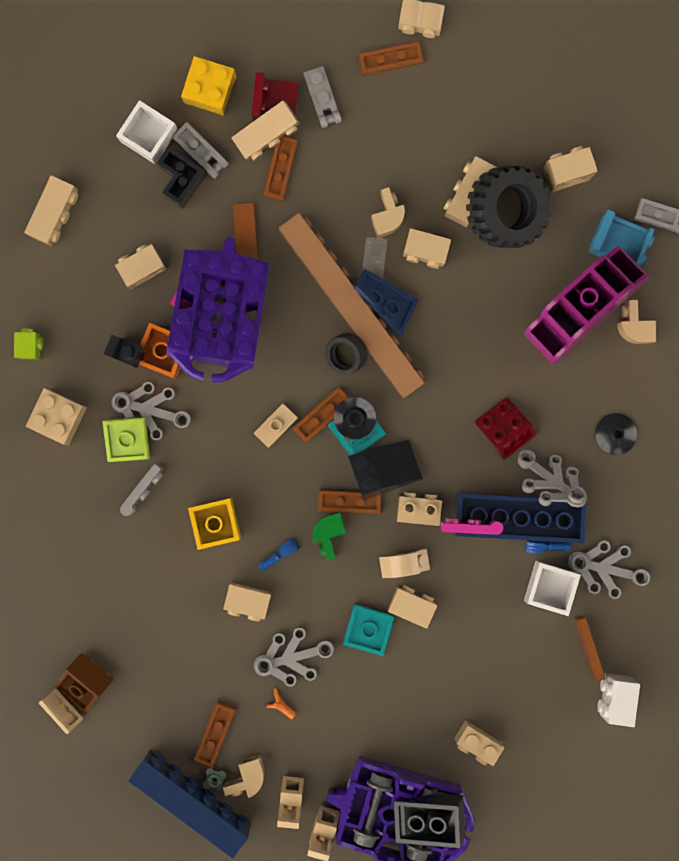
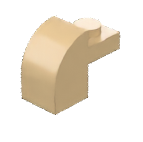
(391, 219)
(634, 330)
(404, 564)
(252, 777)
(290, 802)
(323, 833)

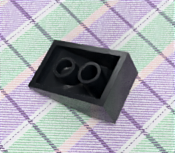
(385, 468)
(430, 820)

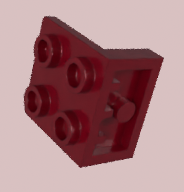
(270, 93)
(506, 428)

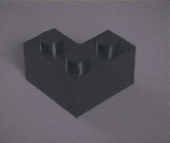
(185, 176)

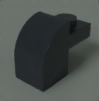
(124, 351)

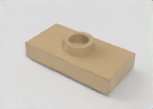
(275, 425)
(61, 710)

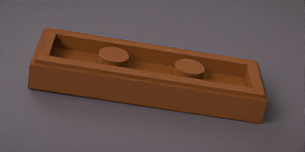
(390, 58)
(280, 168)
(245, 230)
(320, 415)
(348, 502)
(589, 648)
(214, 734)

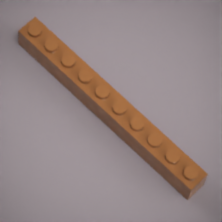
(351, 306)

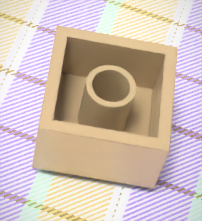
(569, 169)
(56, 416)

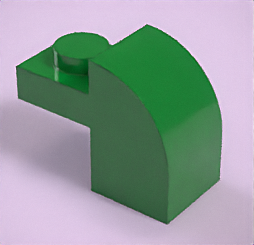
(325, 529)

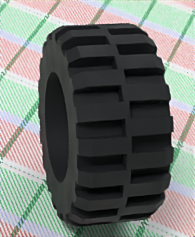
(533, 206)

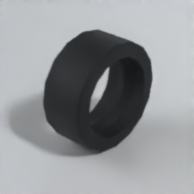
(335, 361)

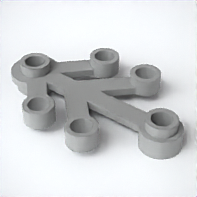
(147, 408)
(552, 481)
(604, 569)
(290, 658)

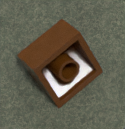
(83, 682)

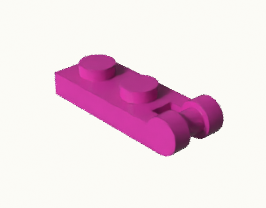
(472, 526)

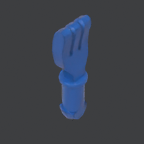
(541, 546)
(285, 550)

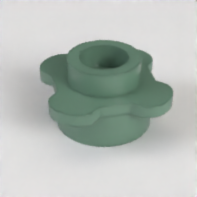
(219, 775)

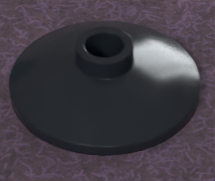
(359, 407)
(605, 434)

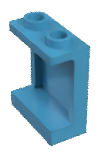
(618, 232)

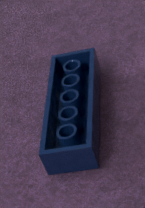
(523, 517)
(191, 803)

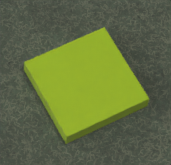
(126, 439)

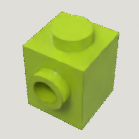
(27, 344)

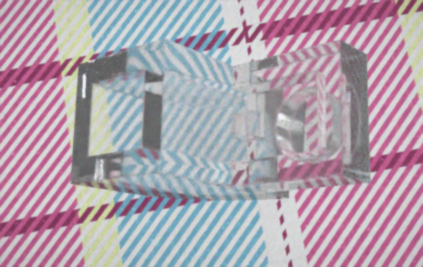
(375, 255)

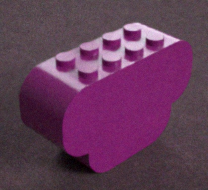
(585, 304)

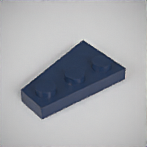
(387, 300)

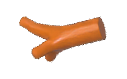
(281, 706)

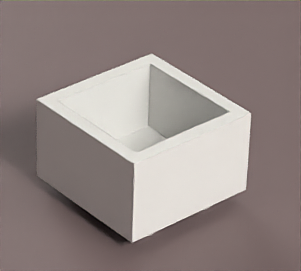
(147, 132)
(552, 588)
(619, 699)

